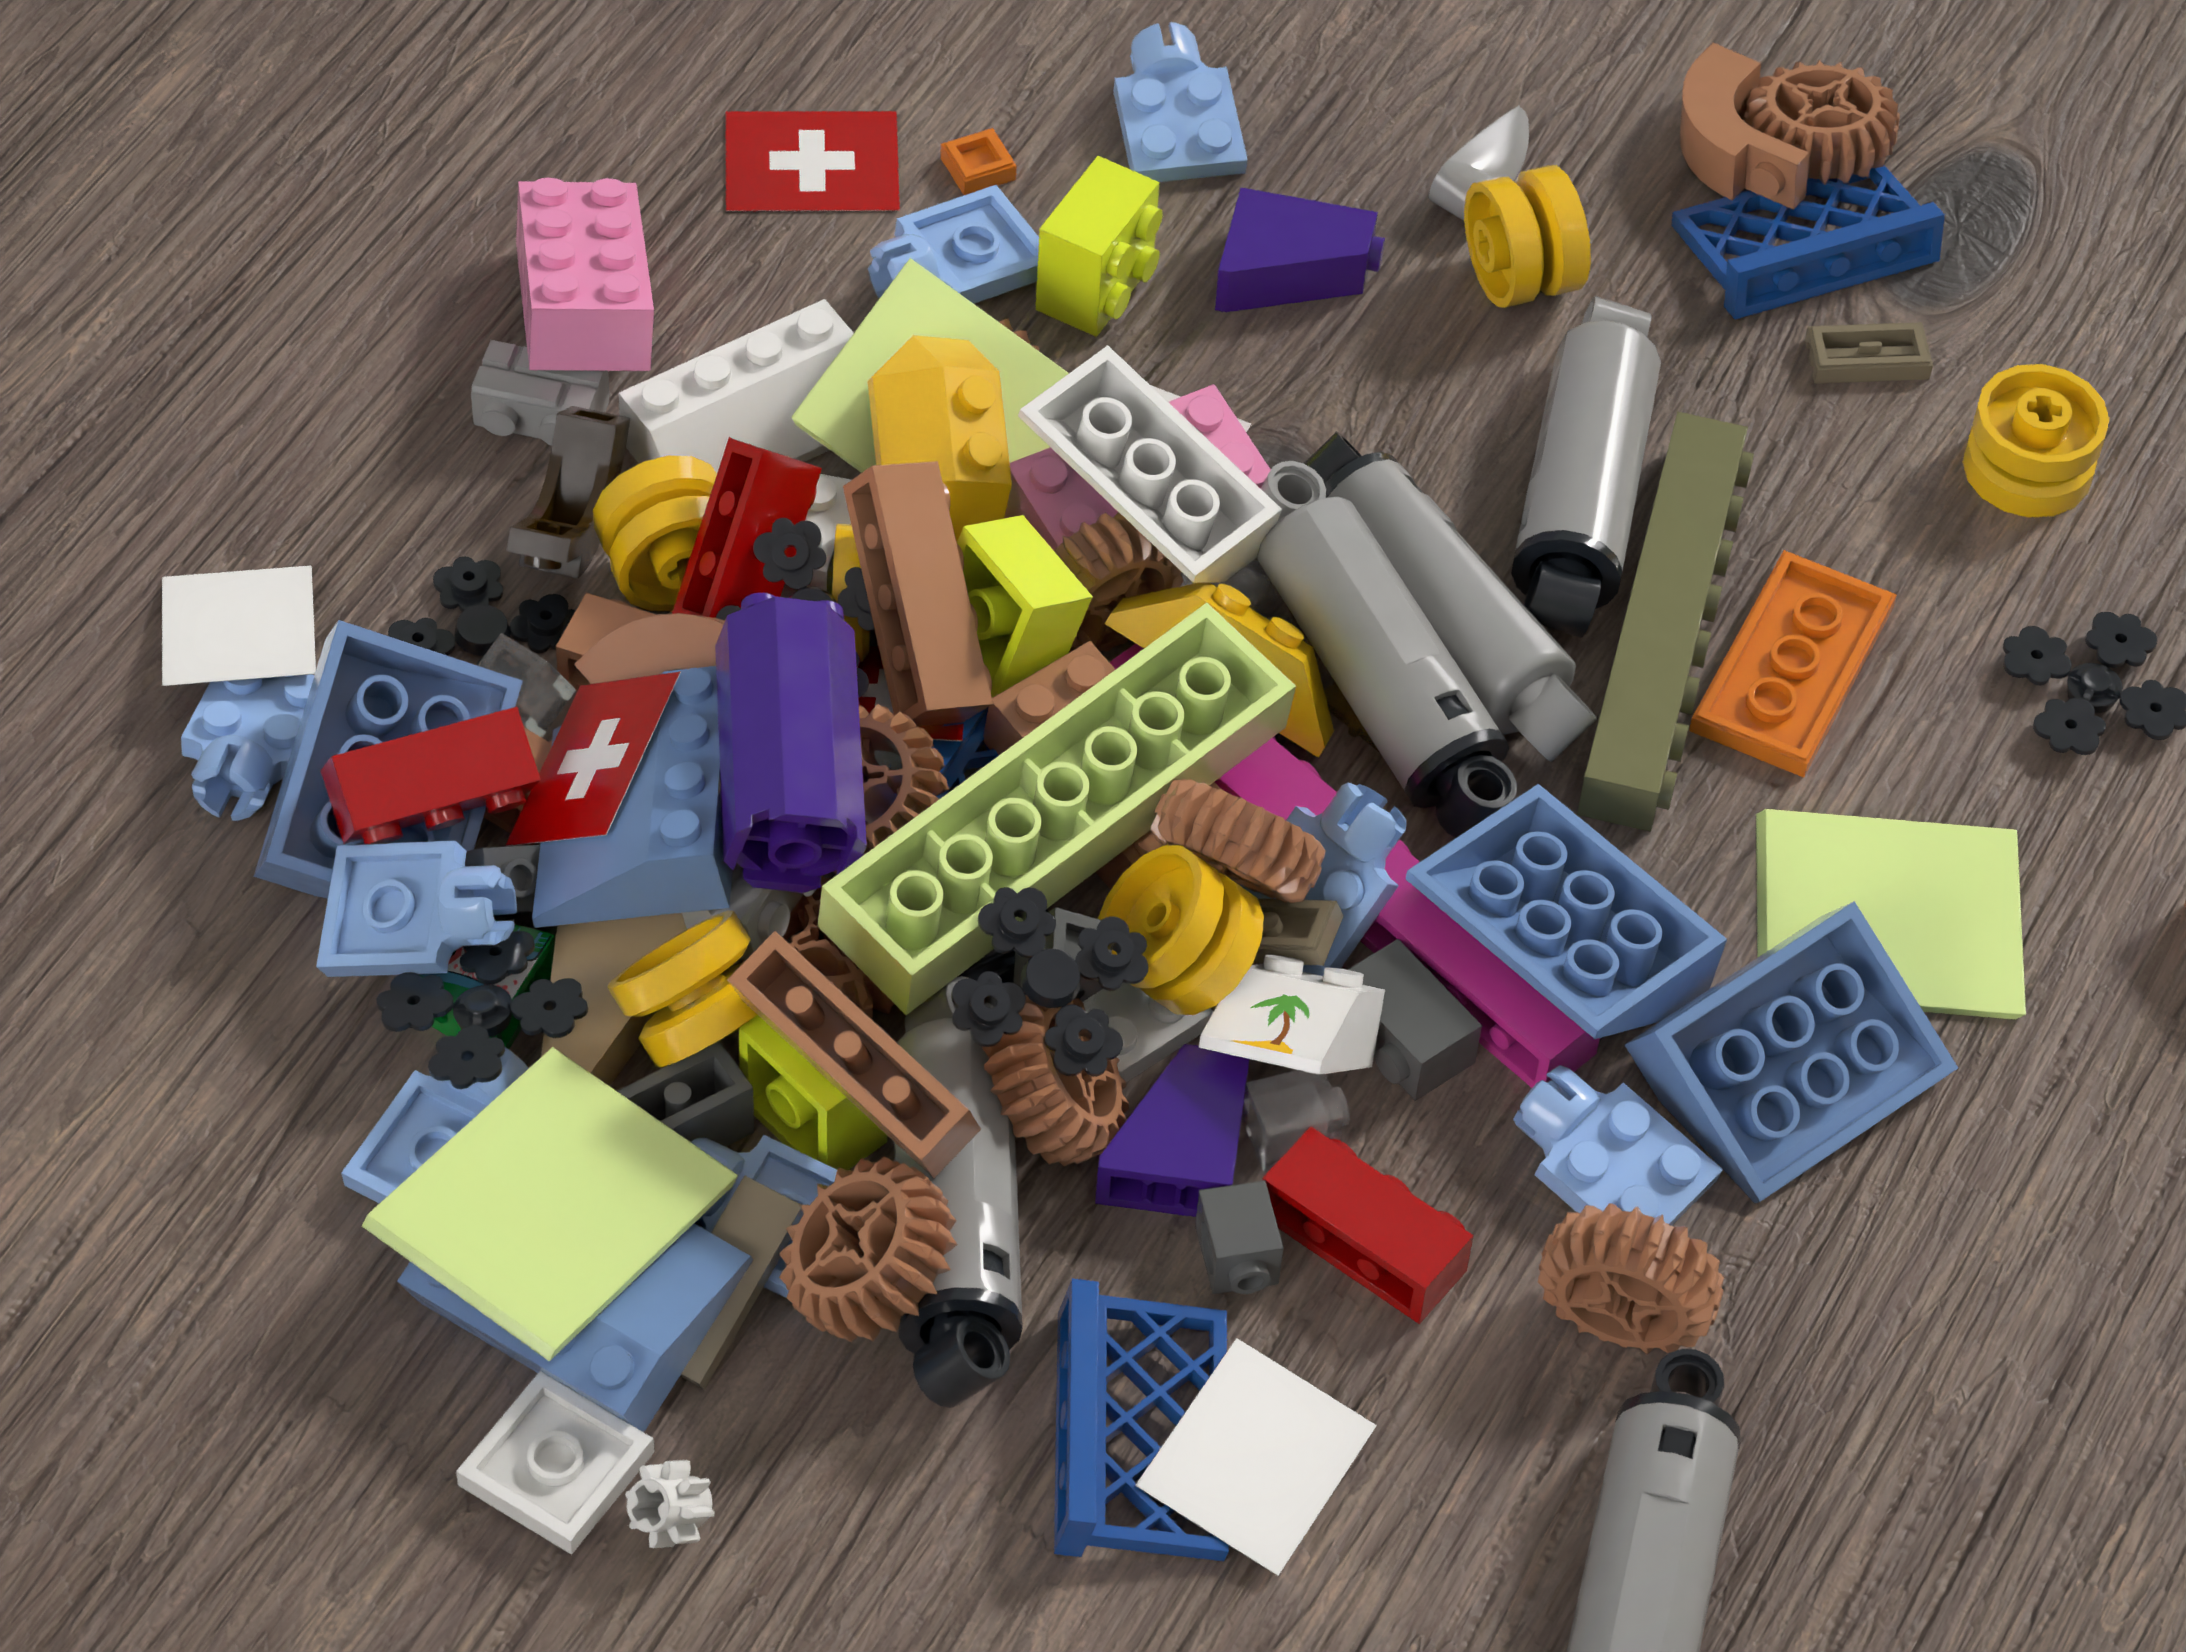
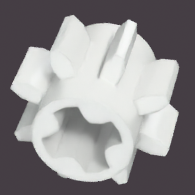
(669, 1504)

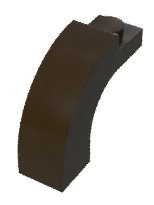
(582, 463)

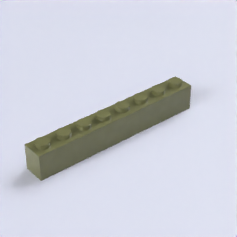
(1663, 623)

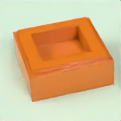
(978, 161)

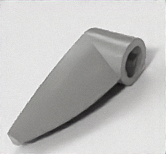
(1490, 154)

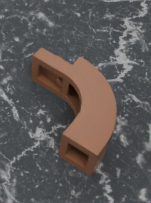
(1725, 148)
(652, 647)

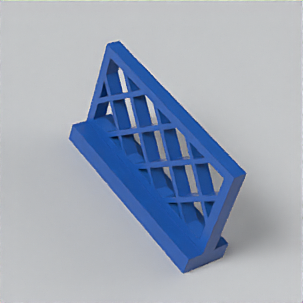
(1814, 258)
(1083, 1409)

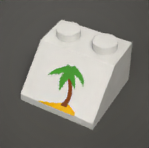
(1298, 1018)

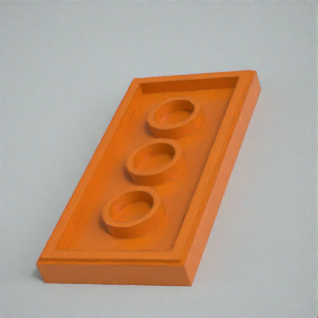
(1793, 663)

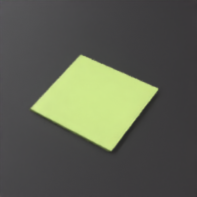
(920, 305)
(1930, 891)
(550, 1202)

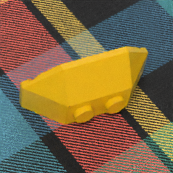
(945, 406)
(1153, 614)

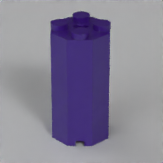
(789, 742)

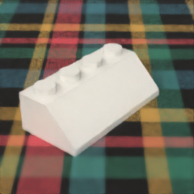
(737, 392)
(1154, 467)

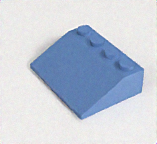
(361, 696)
(665, 836)
(1572, 915)
(1794, 1053)
(638, 1342)

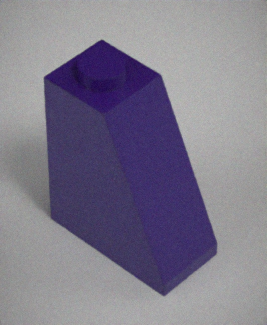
(1294, 251)
(1178, 1136)

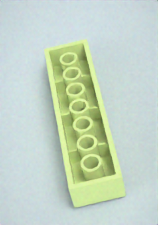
(1054, 804)

